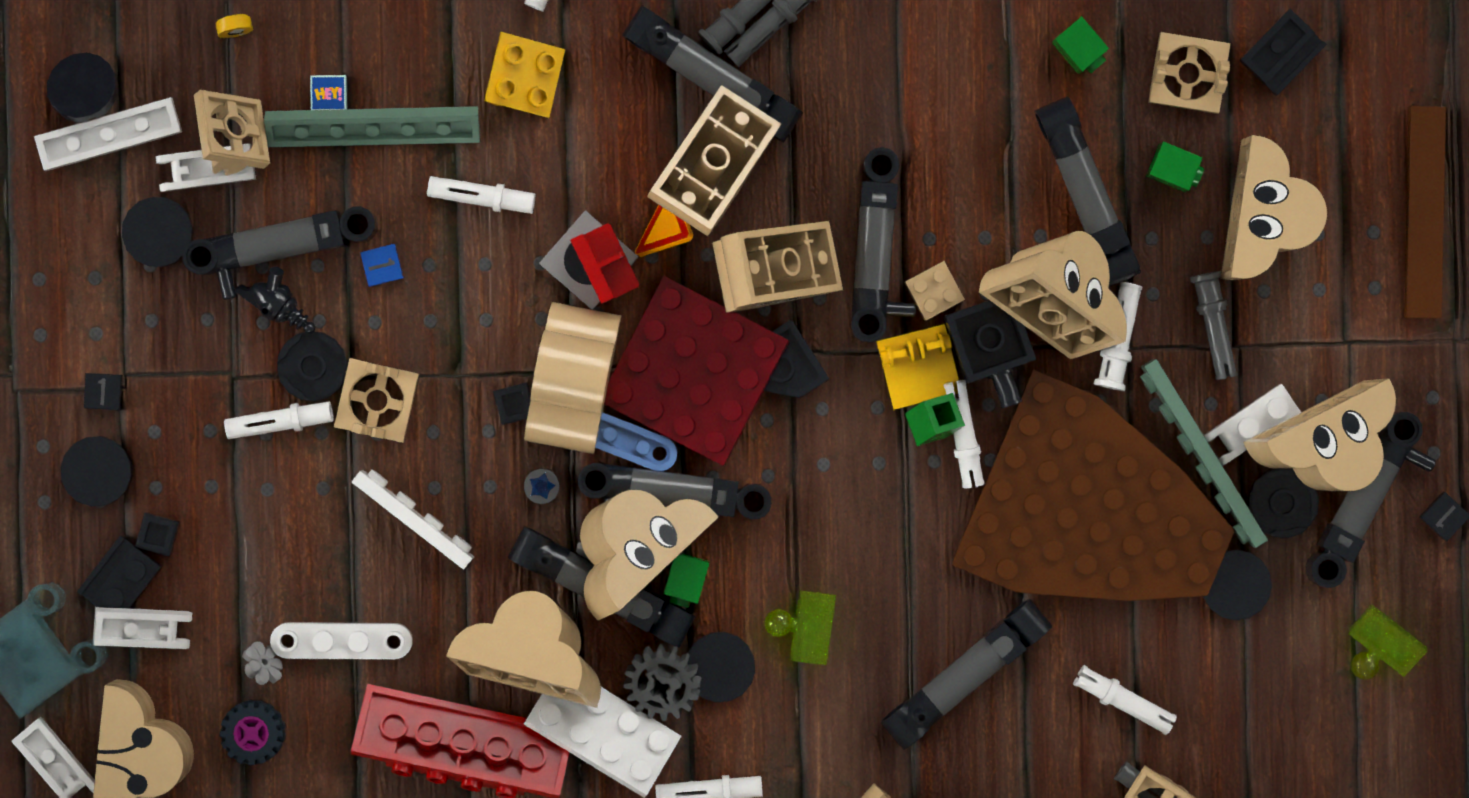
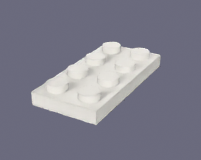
(607, 737)

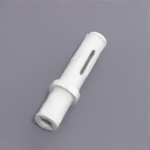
(488, 196)
(289, 418)
(965, 441)
(1112, 693)
(719, 788)

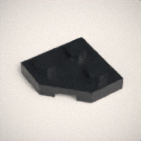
(798, 368)

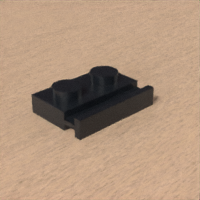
(1282, 52)
(120, 576)

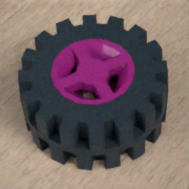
(243, 741)

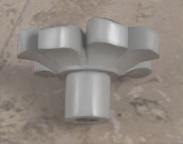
(262, 663)

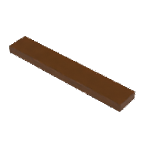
(1425, 212)

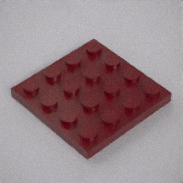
(694, 371)

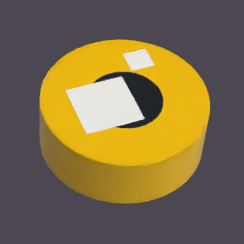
(234, 26)

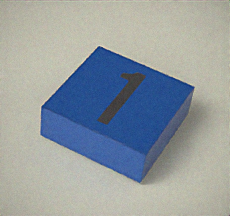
(382, 265)

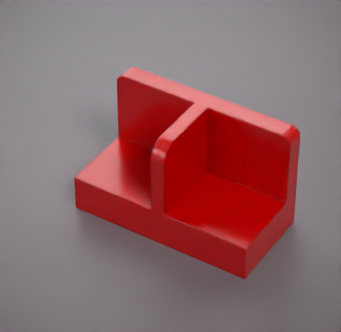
(605, 263)

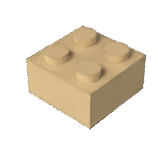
(934, 291)

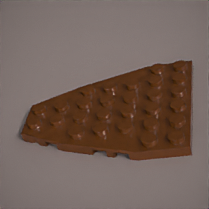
(1089, 508)

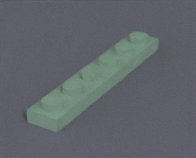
(372, 126)
(1194, 441)

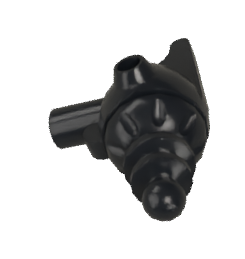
(276, 301)

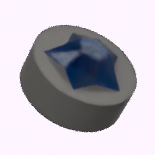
(541, 486)

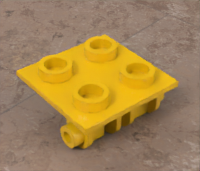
(524, 75)
(918, 365)

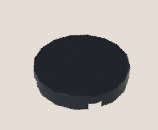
(82, 87)
(157, 231)
(312, 366)
(96, 471)
(1282, 503)
(1239, 586)
(723, 664)

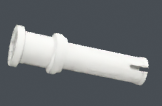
(1117, 356)

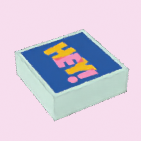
(328, 92)

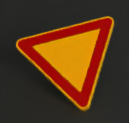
(663, 232)

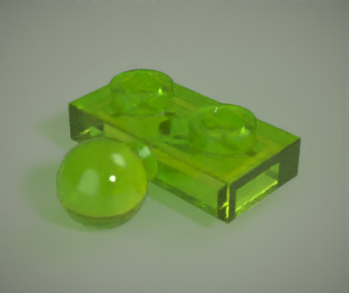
(809, 628)
(1385, 642)

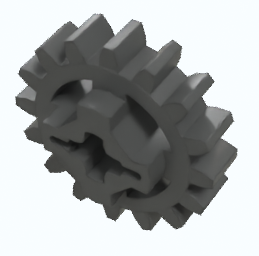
(668, 669)

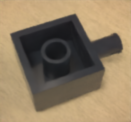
(990, 346)

